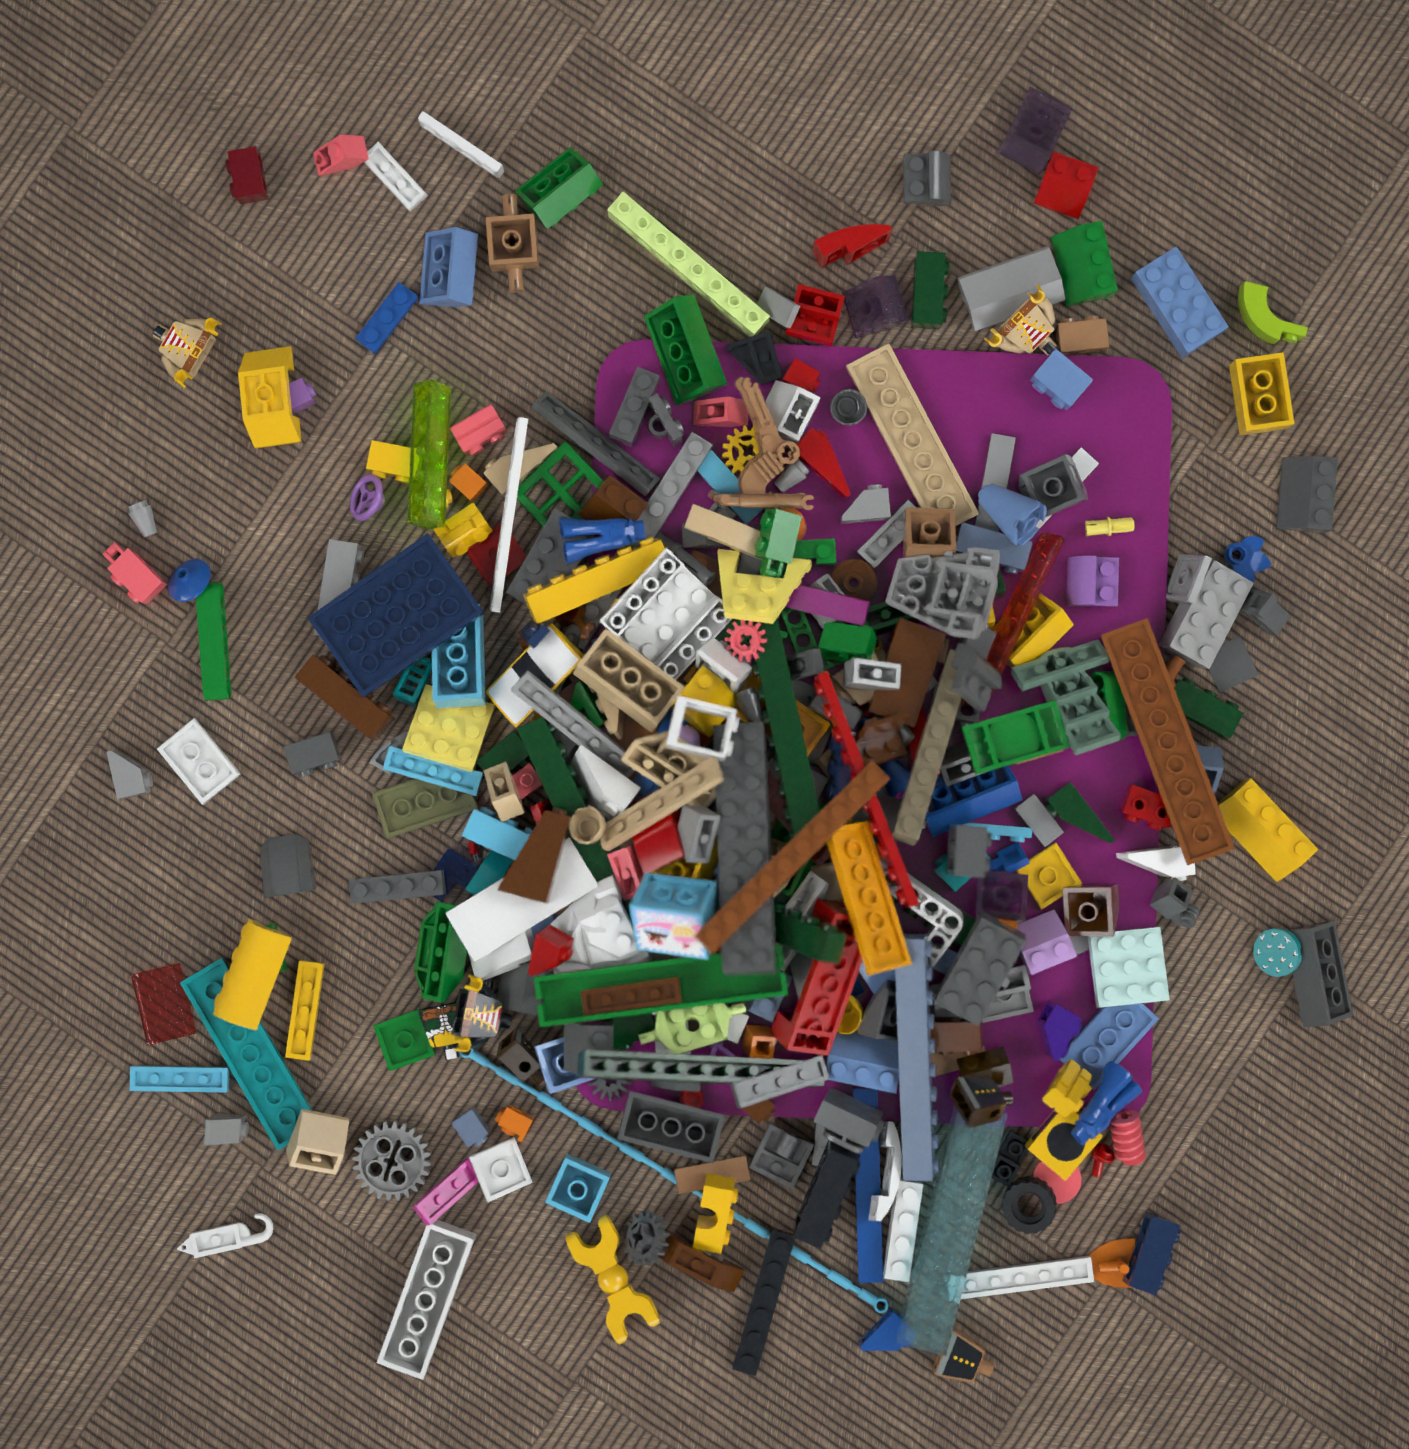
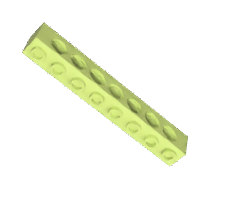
(688, 265)

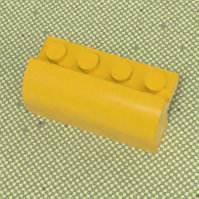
(251, 975)

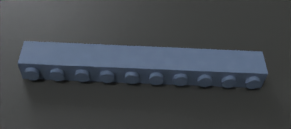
(916, 1063)

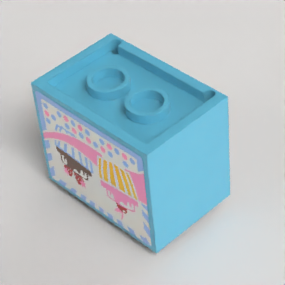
(670, 913)

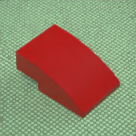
(850, 243)
(659, 843)

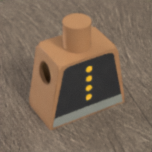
(962, 1359)

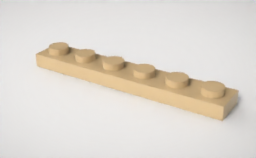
(661, 803)

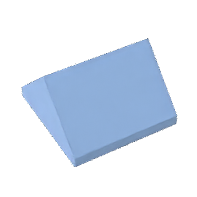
(552, 1065)

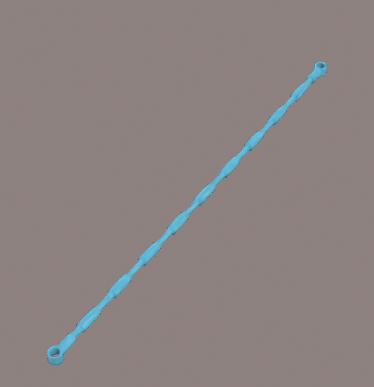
(669, 1174)

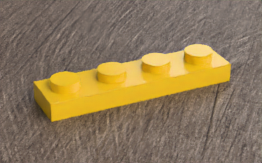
(304, 1010)

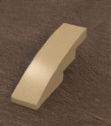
(723, 530)

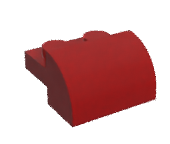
(817, 315)

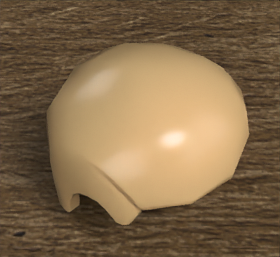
(587, 825)

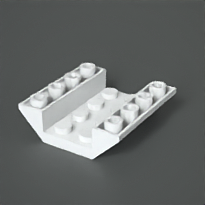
(667, 615)

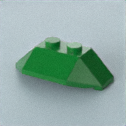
(439, 955)

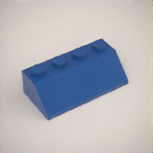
(970, 799)

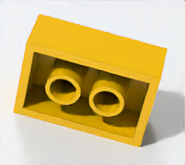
(1261, 394)

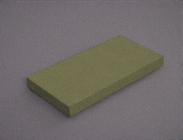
(419, 805)

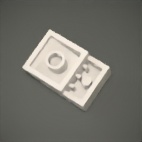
(506, 957)

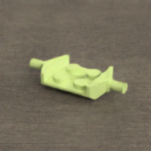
(676, 1039)

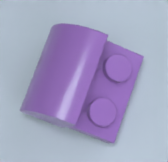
(1092, 581)

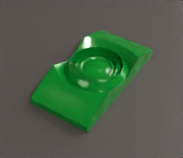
(1015, 737)

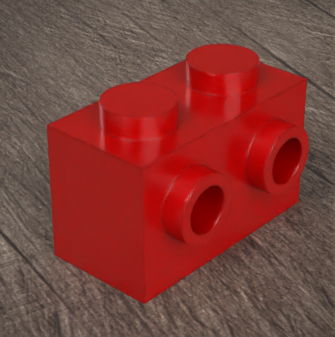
(1144, 806)

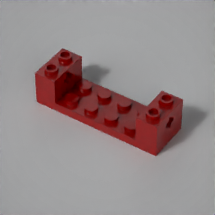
(824, 992)

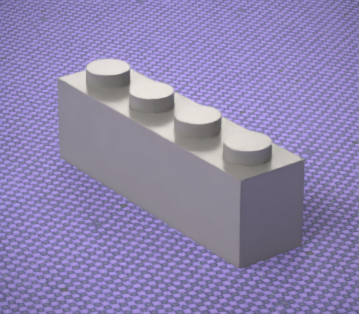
(339, 570)

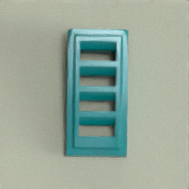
(417, 692)

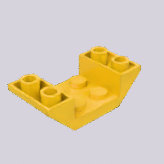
(268, 398)

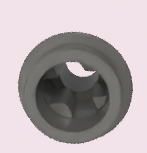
(750, 705)

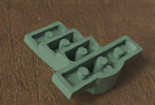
(1064, 679)

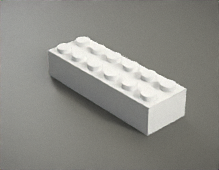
(426, 1298)

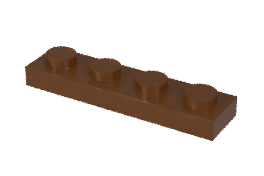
(631, 996)

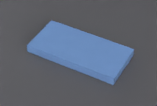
(1109, 1037)

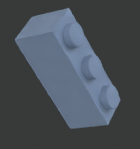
(1012, 556)

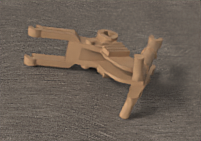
(764, 464)

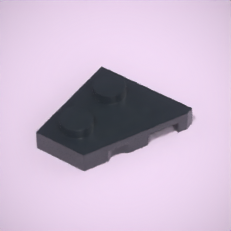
(758, 357)

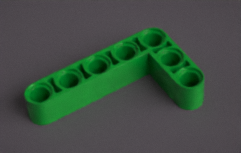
(802, 628)

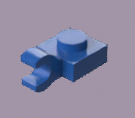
(1009, 859)

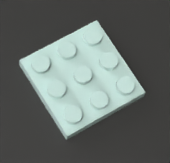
(1128, 967)

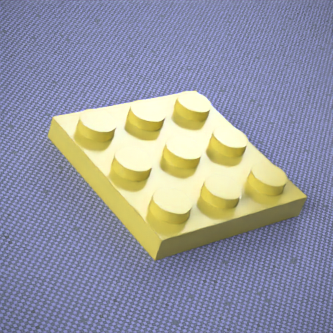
(448, 734)

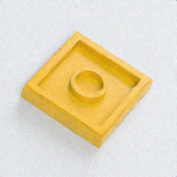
(1048, 875)

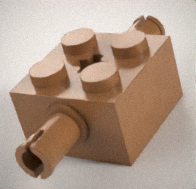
(499, 236)

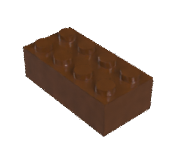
(342, 696)

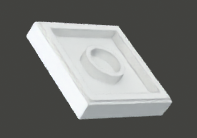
(500, 1169)

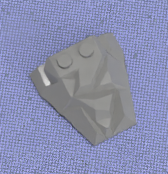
(947, 590)

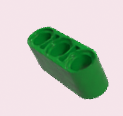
(1112, 697)

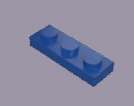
(387, 318)

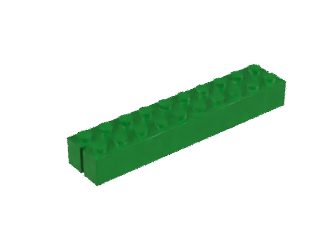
(700, 984)

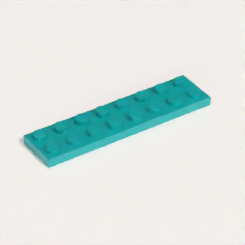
(250, 1058)

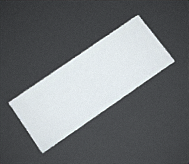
(497, 916)

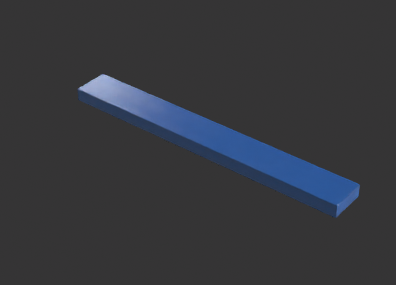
(868, 1184)

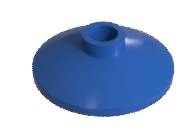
(189, 580)

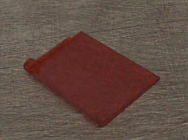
(163, 1004)

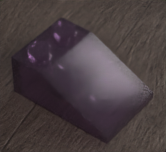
(1035, 131)

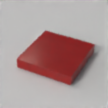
(484, 555)

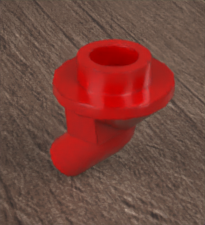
(1102, 1154)

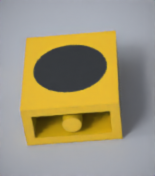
(1057, 1146)

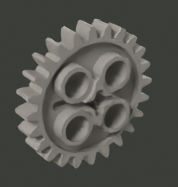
(412, 1168)

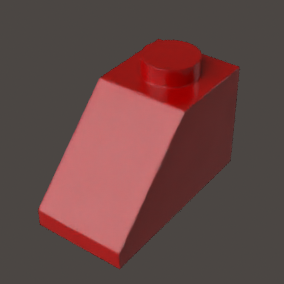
(550, 950)

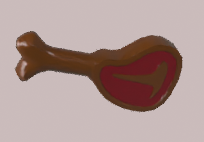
(576, 617)

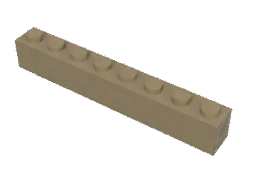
(928, 757)

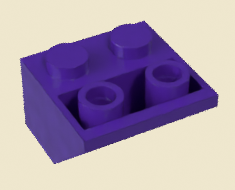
(1057, 1029)

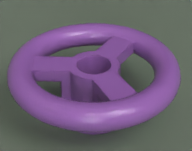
(370, 499)

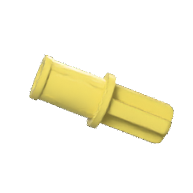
(1109, 526)

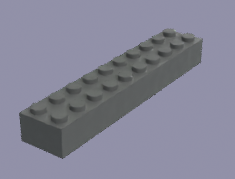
(745, 845)

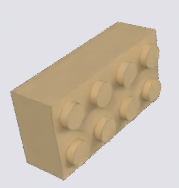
(628, 680)

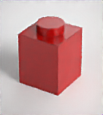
(802, 376)

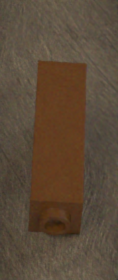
(538, 861)

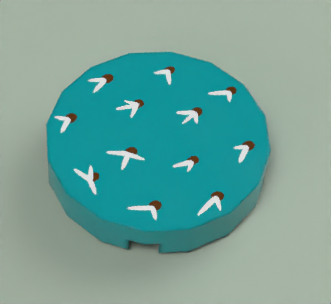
(1277, 952)

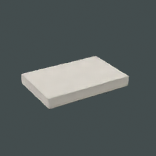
(198, 761)

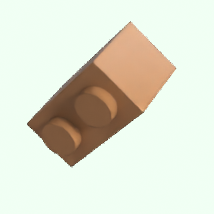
(1082, 336)

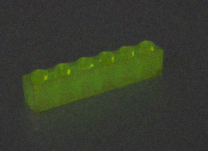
(429, 455)

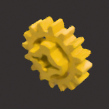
(738, 444)

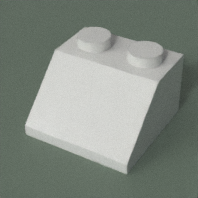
(721, 663)

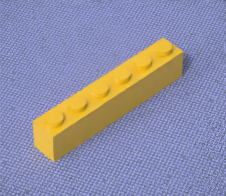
(593, 581)

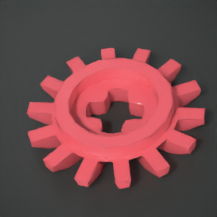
(736, 639)

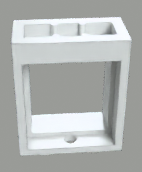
(731, 726)

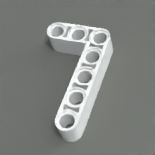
(937, 917)

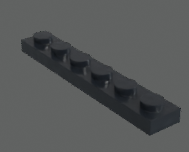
(763, 1302)

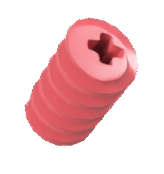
(1128, 1137)

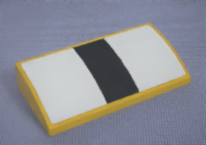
(549, 662)

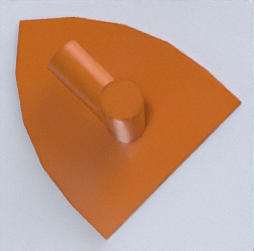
(1111, 1261)

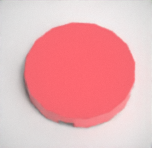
(1062, 1189)

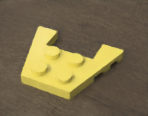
(756, 596)

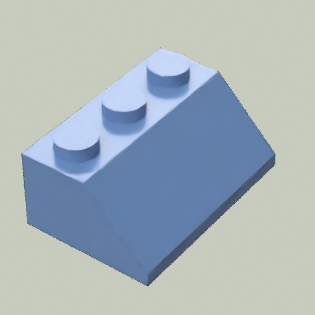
(448, 268)
(864, 1062)

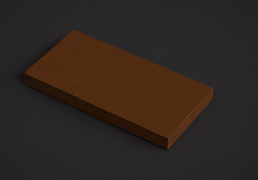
(917, 652)

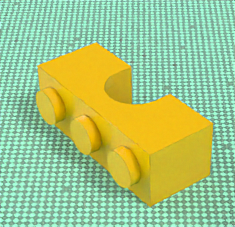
(711, 1230)

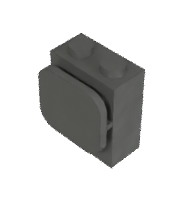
(849, 1121)

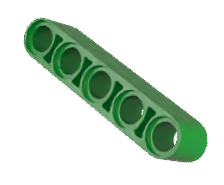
(213, 643)

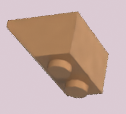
(928, 532)

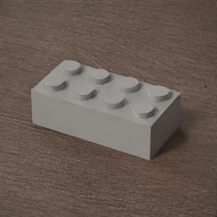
(1201, 628)

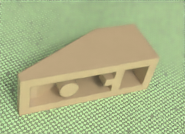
(498, 470)

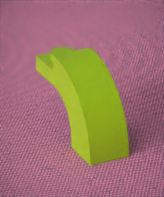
(1259, 318)

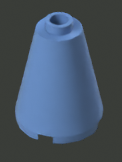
(1012, 512)

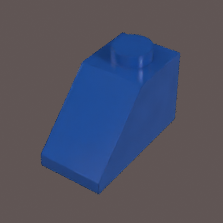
(883, 1334)

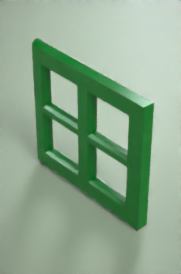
(560, 491)

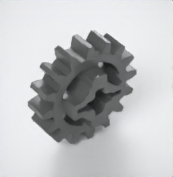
(645, 1238)

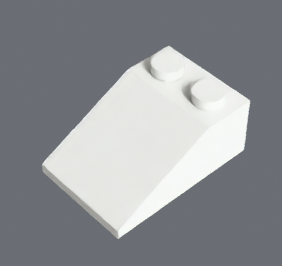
(604, 785)

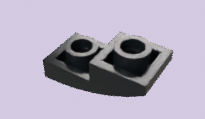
(1009, 1157)

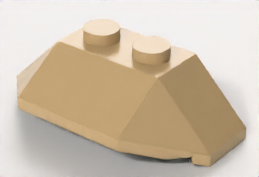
(664, 764)

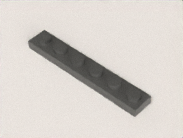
(595, 443)

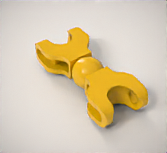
(612, 1279)

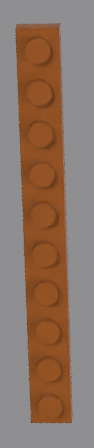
(791, 858)

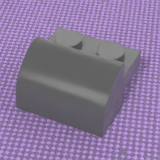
(927, 178)
(974, 677)

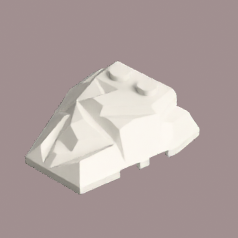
(599, 930)

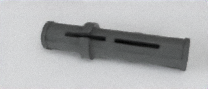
(693, 565)

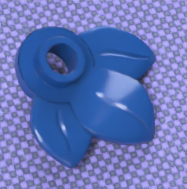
(1249, 559)

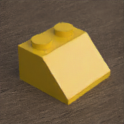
(710, 689)

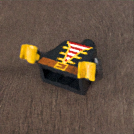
(477, 1015)

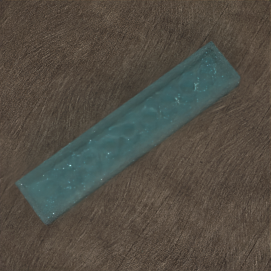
(949, 1234)

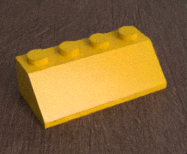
(1265, 830)

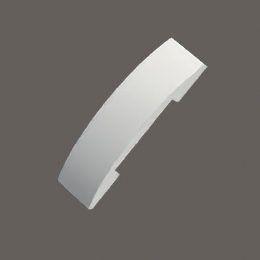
(892, 1172)

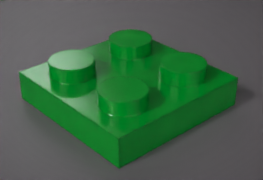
(403, 1040)

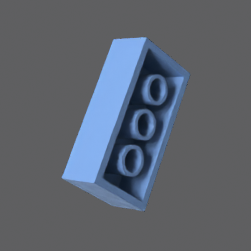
(1179, 302)

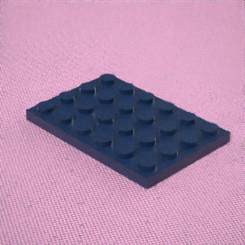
(395, 615)

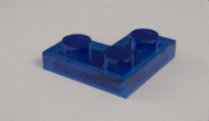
(456, 870)

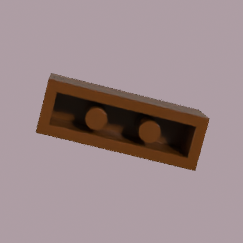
(957, 1034)

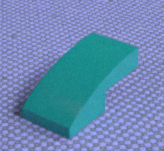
(489, 872)

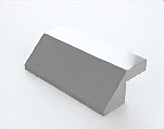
(1001, 288)
(1009, 1001)

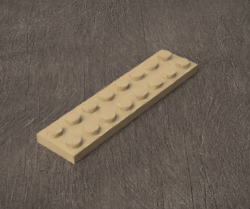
(910, 434)

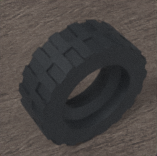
(1025, 1223)

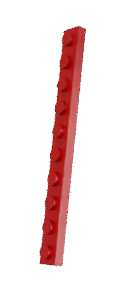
(877, 823)

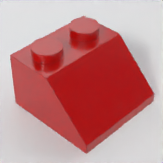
(1065, 185)

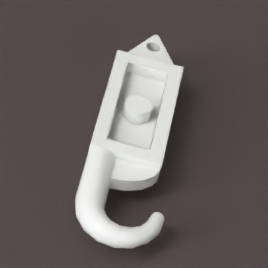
(225, 1238)

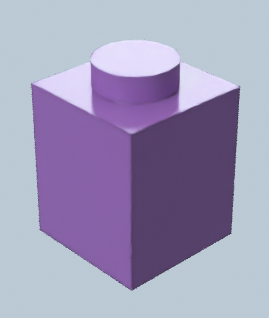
(301, 395)

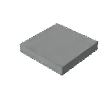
(1187, 578)

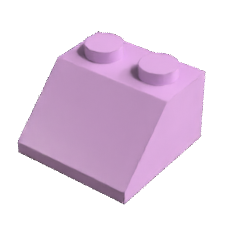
(1045, 942)

